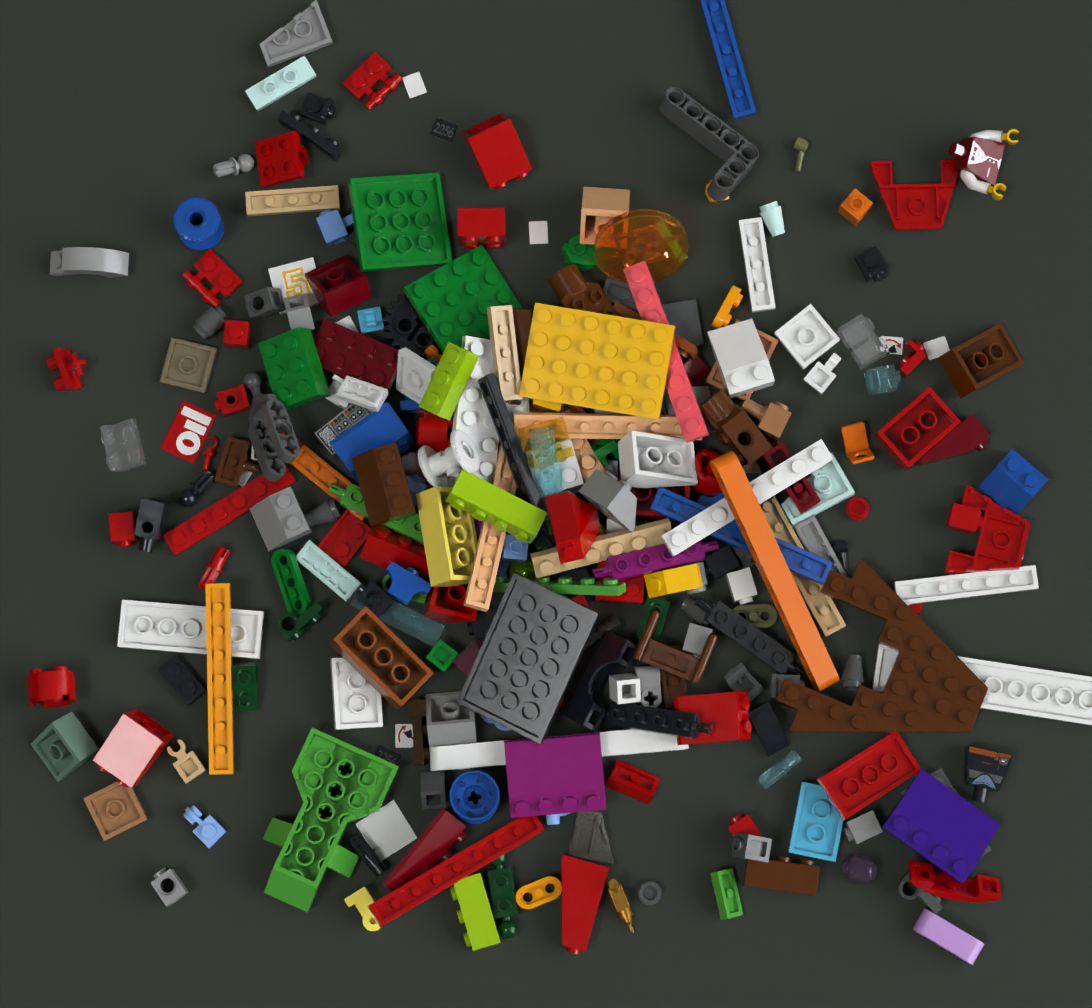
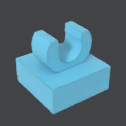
(370, 320)

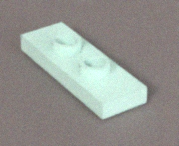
(280, 83)
(328, 571)

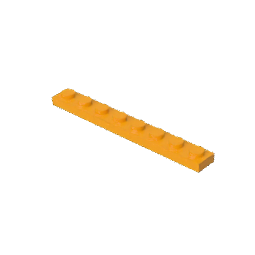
(219, 678)

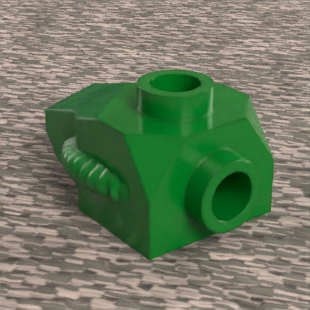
(579, 254)

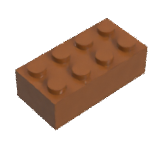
(381, 658)

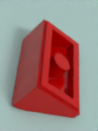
(632, 782)

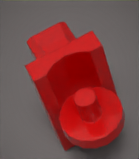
(69, 369)

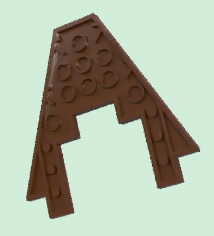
(926, 686)

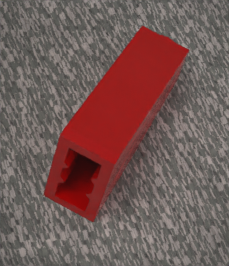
(580, 900)

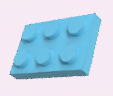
(815, 825)

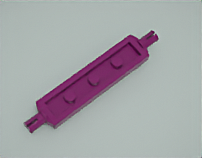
(652, 560)

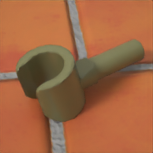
(800, 145)

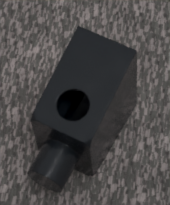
(154, 512)

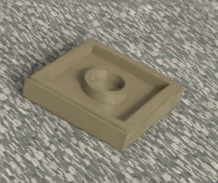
(188, 365)

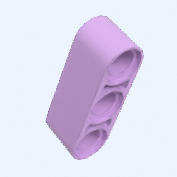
(948, 936)

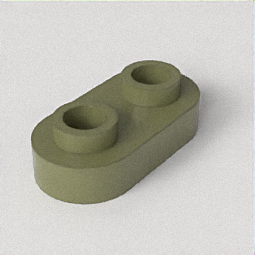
(753, 612)

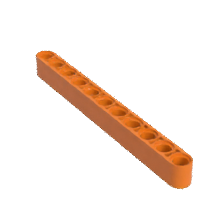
(774, 570)

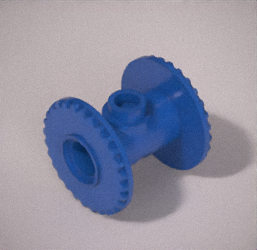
(189, 214)

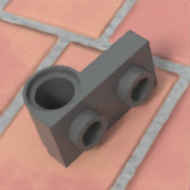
(929, 900)

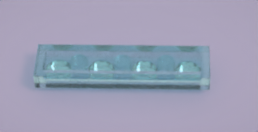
(545, 464)
(406, 620)

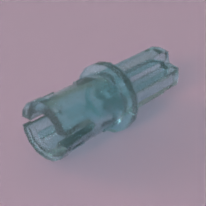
(779, 769)

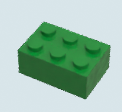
(294, 368)

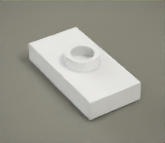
(362, 393)

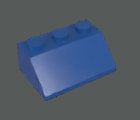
(369, 433)

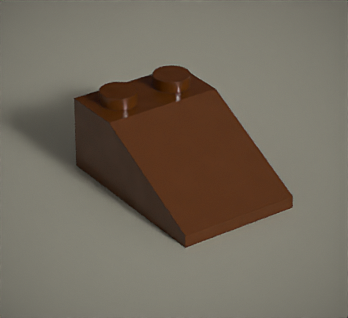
(980, 360)

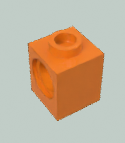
(855, 207)

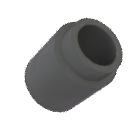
(209, 322)

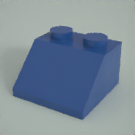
(1013, 482)

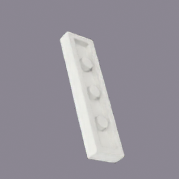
(756, 264)

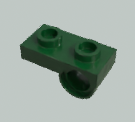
(659, 604)
(311, 615)
(245, 686)

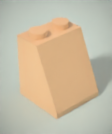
(598, 208)

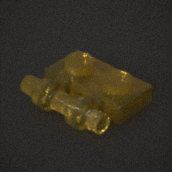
(560, 434)

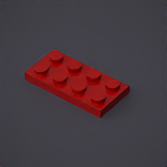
(869, 775)

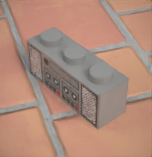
(339, 424)

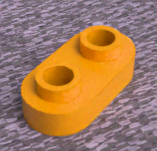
(732, 299)
(538, 892)

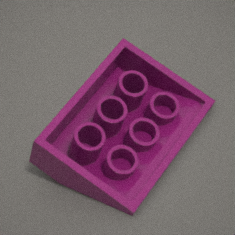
(555, 775)

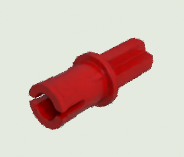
(214, 567)

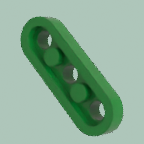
(285, 574)

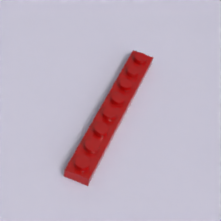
(455, 869)

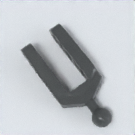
(267, 421)

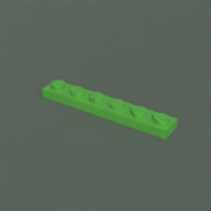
(565, 585)

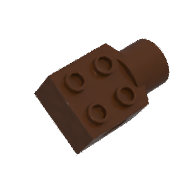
(577, 293)
(729, 422)

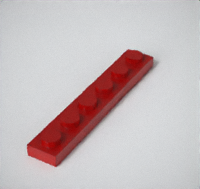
(224, 512)

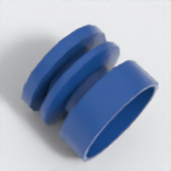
(482, 786)

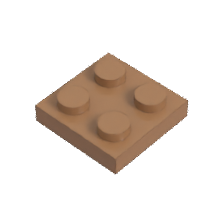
(115, 810)

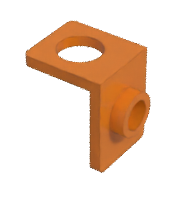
(856, 442)

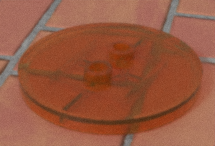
(638, 238)

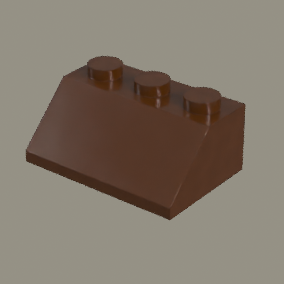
(384, 484)

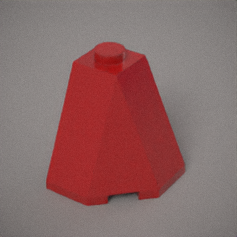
(573, 525)

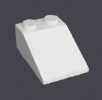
(741, 358)
(656, 460)

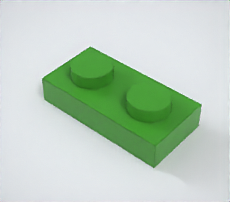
(726, 893)

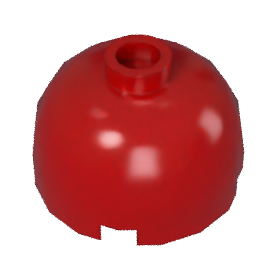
(706, 479)

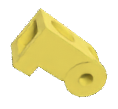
(362, 900)

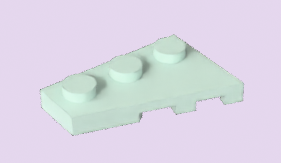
(830, 486)

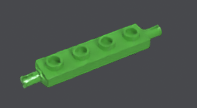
(352, 499)

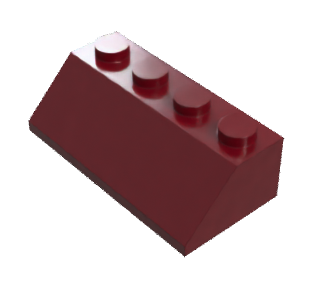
(428, 849)

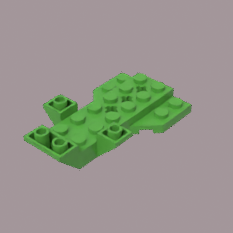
(313, 842)

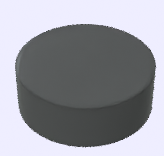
(649, 893)

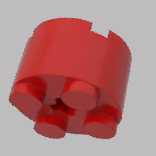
(432, 431)
(51, 688)

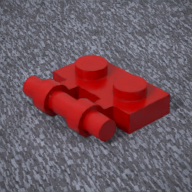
(367, 76)
(217, 273)

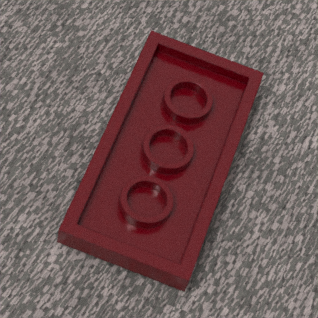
(355, 355)

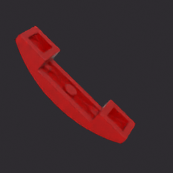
(979, 889)

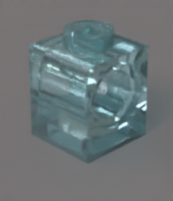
(882, 379)

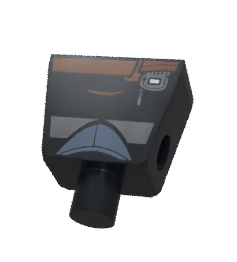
(985, 770)

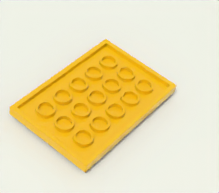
(597, 361)

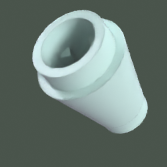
(773, 218)

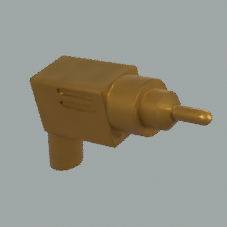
(620, 903)

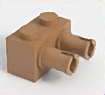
(770, 419)

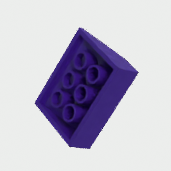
(940, 826)

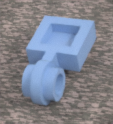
(208, 830)

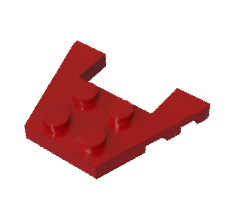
(915, 205)
(999, 541)

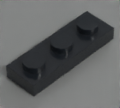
(310, 134)

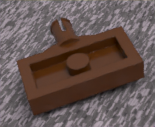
(234, 462)

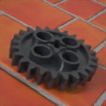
(401, 313)

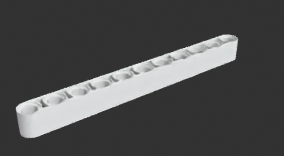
(493, 753)

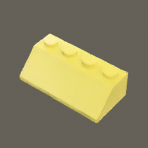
(447, 538)

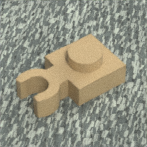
(188, 764)

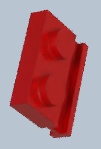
(345, 538)

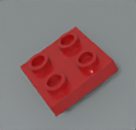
(280, 159)

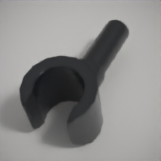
(842, 547)

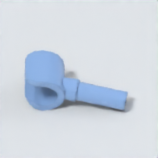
(554, 818)

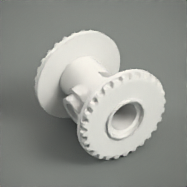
(448, 462)

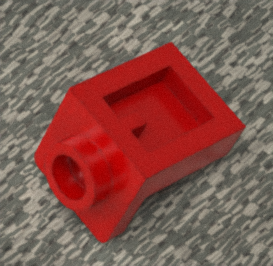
(910, 362)

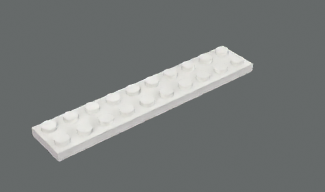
(1016, 688)

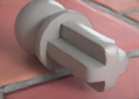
(243, 163)

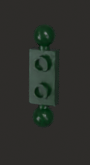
(503, 896)

